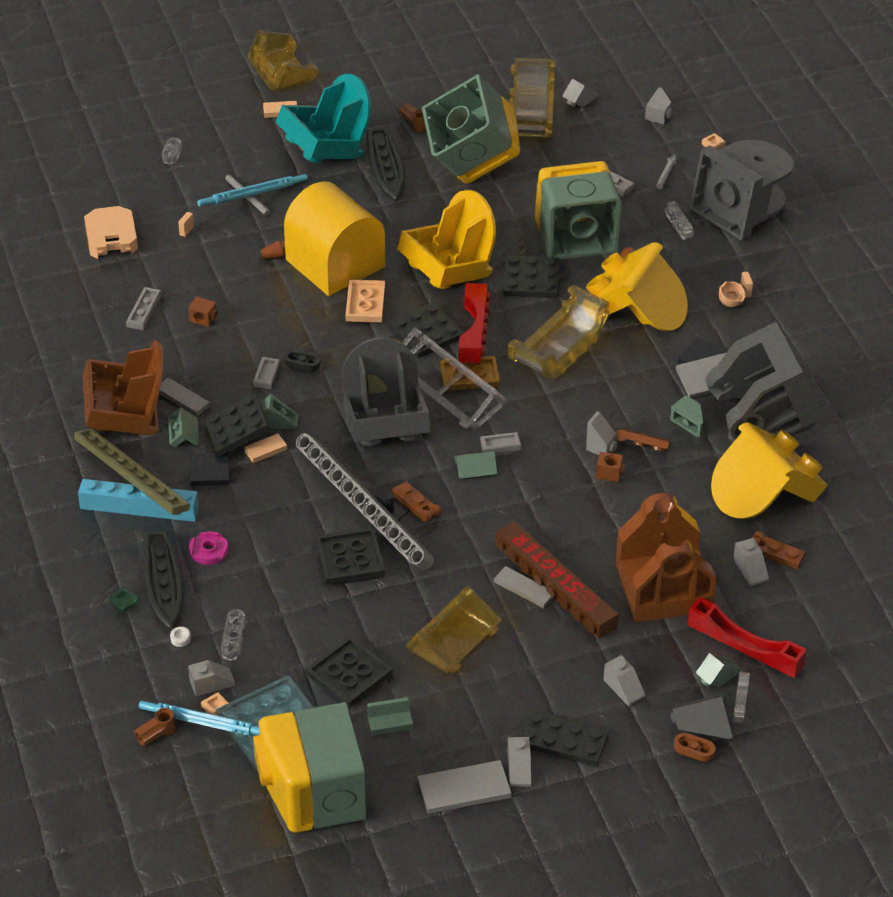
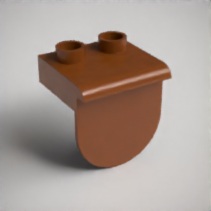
(124, 394)

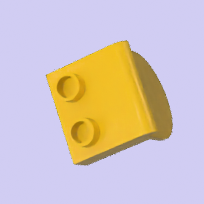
(456, 247)
(645, 286)
(759, 469)

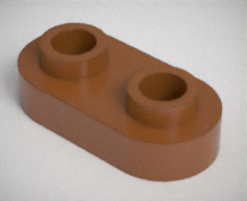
(696, 747)

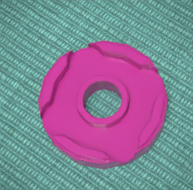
(209, 556)

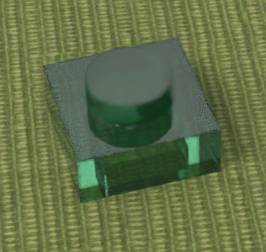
(123, 599)

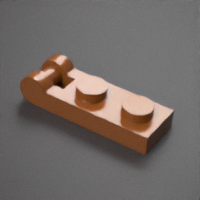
(642, 439)
(416, 502)
(779, 551)

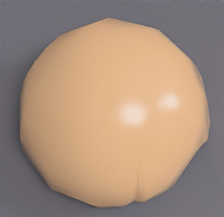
(731, 294)

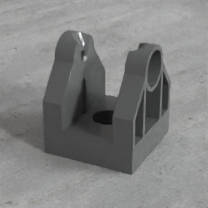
(768, 381)

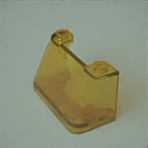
(274, 61)
(455, 631)

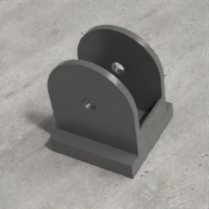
(736, 188)

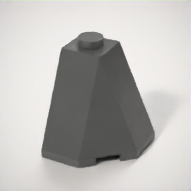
(705, 716)

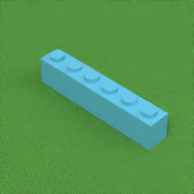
(130, 500)

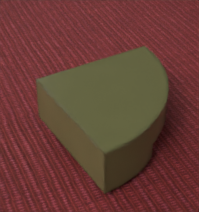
(375, 384)

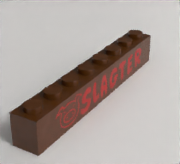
(557, 578)

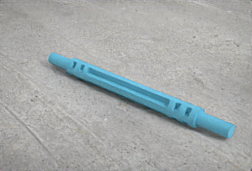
(252, 190)
(204, 718)

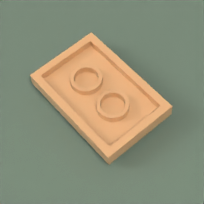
(365, 301)

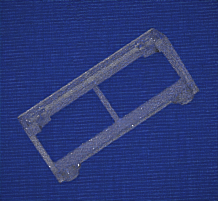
(465, 421)

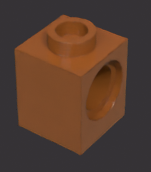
(202, 311)
(610, 466)

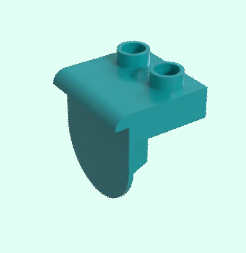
(332, 127)

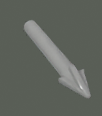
(671, 162)

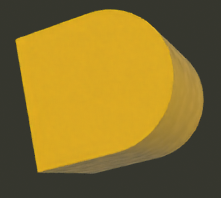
(332, 238)

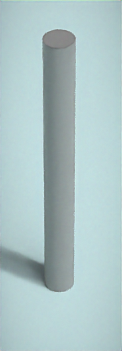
(251, 199)

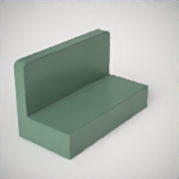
(183, 426)
(476, 464)
(389, 716)

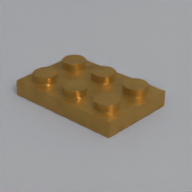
(485, 370)

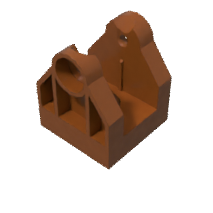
(662, 561)

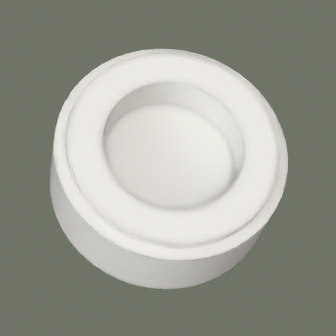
(180, 636)

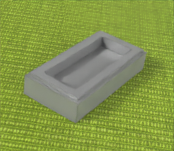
(266, 373)
(501, 442)

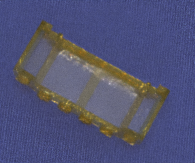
(533, 96)
(563, 335)

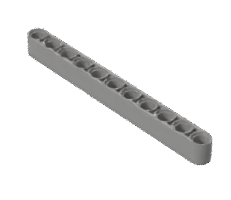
(356, 493)

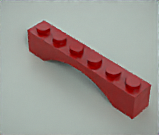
(474, 340)
(780, 655)

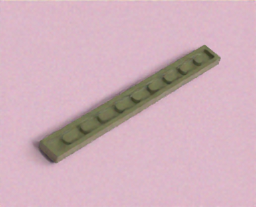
(132, 471)

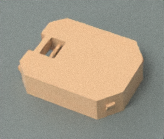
(109, 224)

